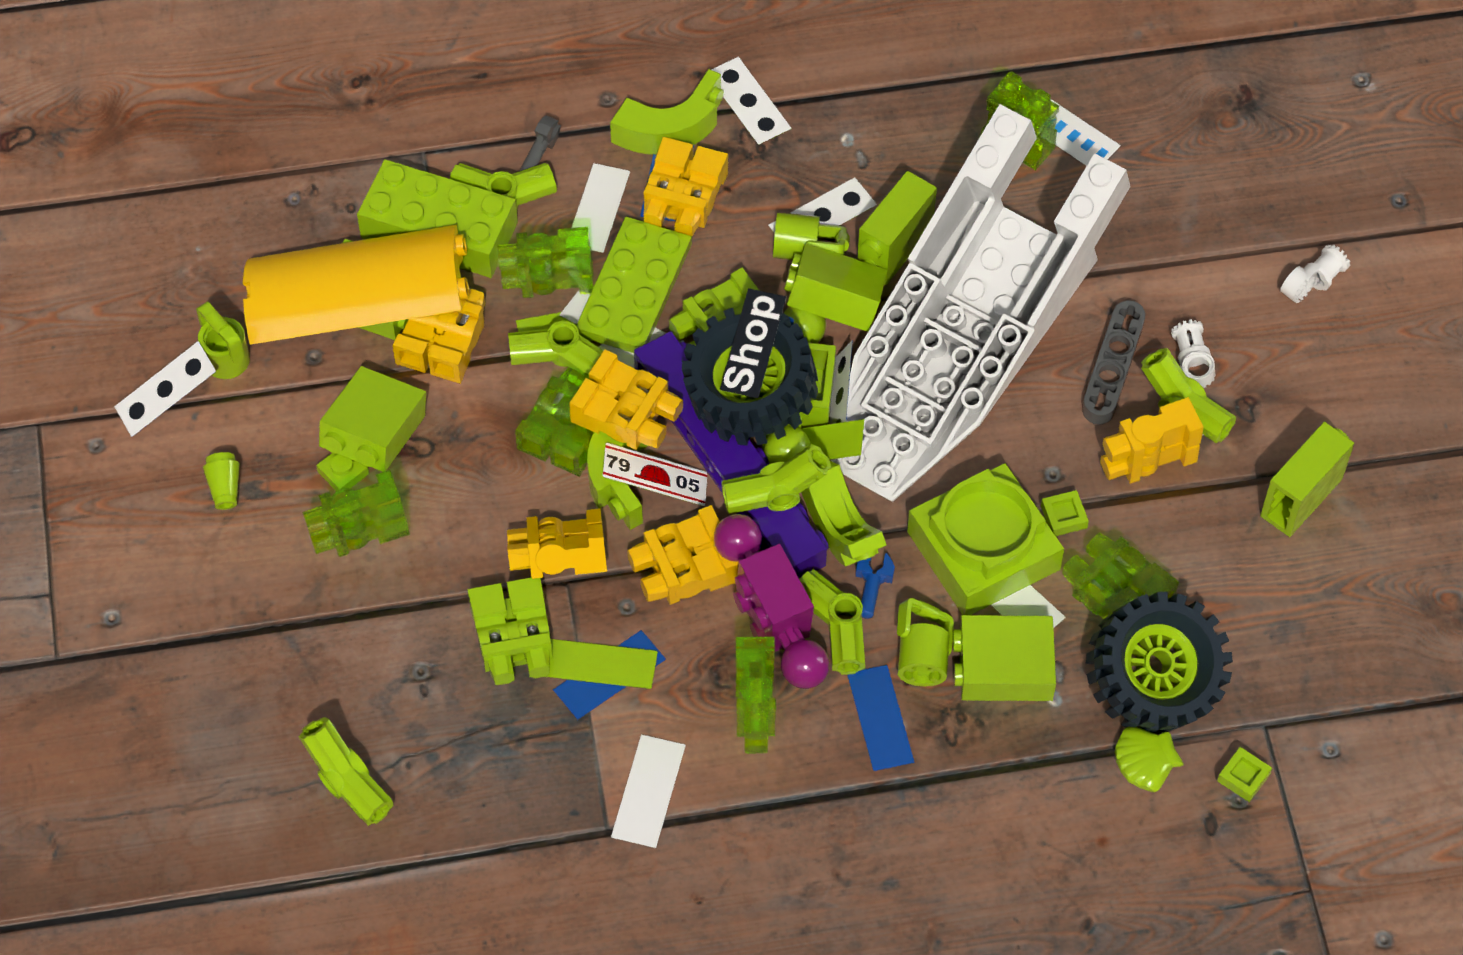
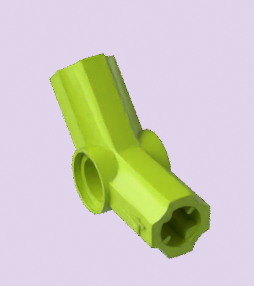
(522, 186)
(544, 346)
(1174, 385)
(777, 483)
(845, 635)
(344, 772)

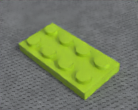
(634, 285)

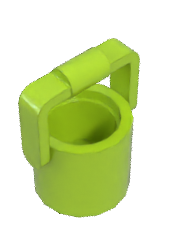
(796, 229)
(223, 342)
(922, 645)

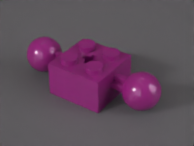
(773, 599)

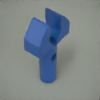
(873, 582)

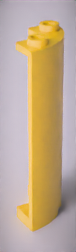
(354, 284)

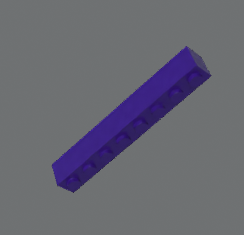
(728, 460)

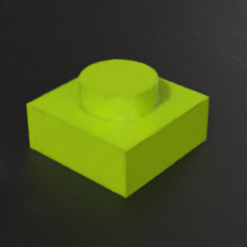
(341, 471)
(1064, 513)
(1244, 774)

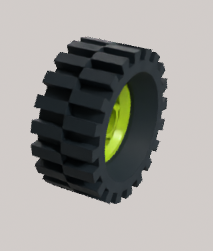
(784, 391)
(1194, 644)

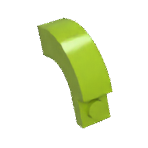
(643, 127)
(610, 492)
(839, 521)

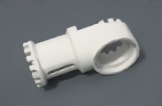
(1315, 274)
(1193, 354)

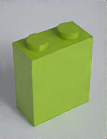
(897, 224)
(835, 286)
(372, 419)
(1307, 479)
(1005, 658)

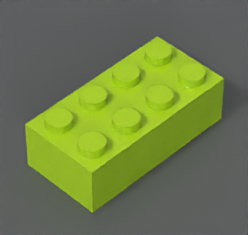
(416, 200)

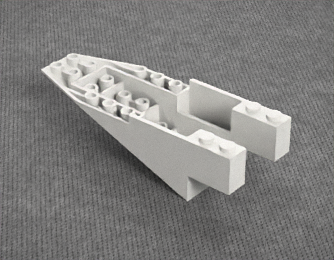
(969, 308)

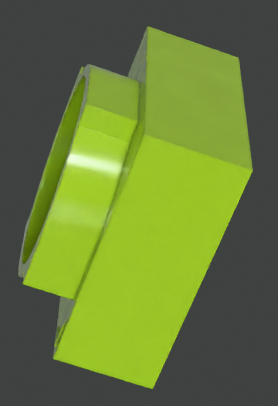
(985, 539)

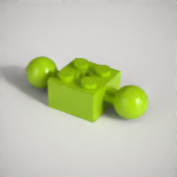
(824, 360)

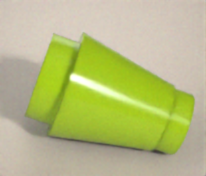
(222, 478)

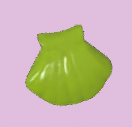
(1146, 757)

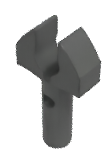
(546, 136)

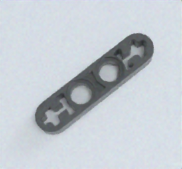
(1114, 362)

